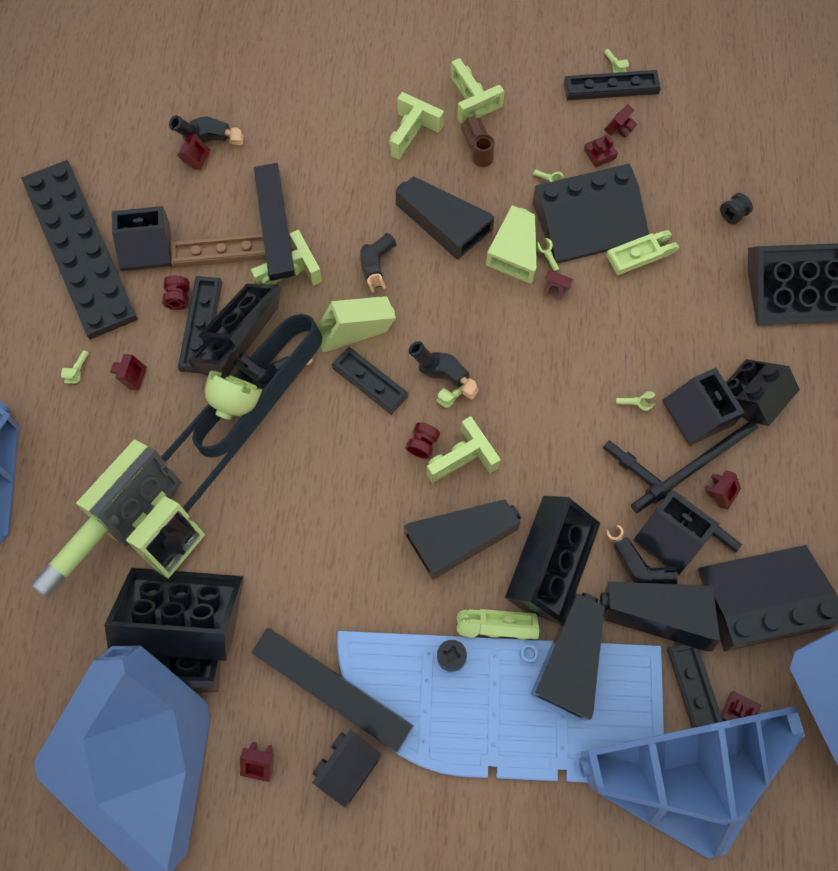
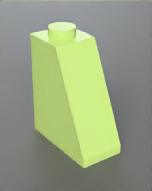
(515, 246)
(354, 321)

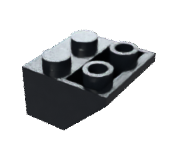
(141, 238)
(762, 389)
(703, 407)
(676, 531)
(346, 767)

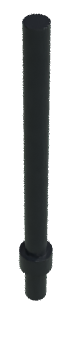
(628, 461)
(657, 492)

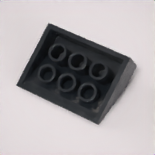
(590, 212)
(794, 283)
(770, 597)
(177, 615)

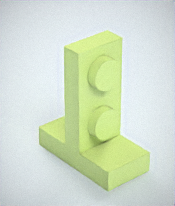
(477, 100)
(415, 115)
(302, 260)
(465, 452)

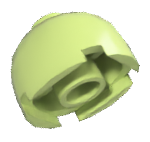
(230, 395)

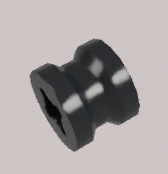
(736, 208)
(450, 660)

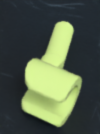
(618, 65)
(548, 177)
(548, 254)
(73, 375)
(447, 398)
(640, 401)

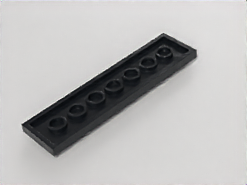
(79, 250)

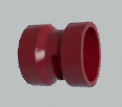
(176, 292)
(422, 440)

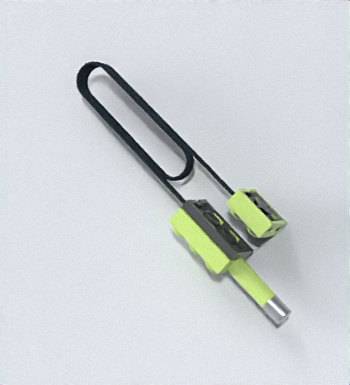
(134, 492)

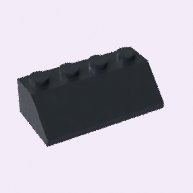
(553, 558)

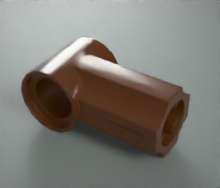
(479, 141)

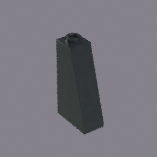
(444, 216)
(459, 535)
(665, 610)
(572, 662)

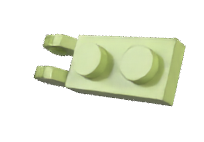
(641, 252)
(497, 624)

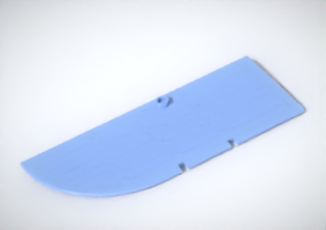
(487, 709)

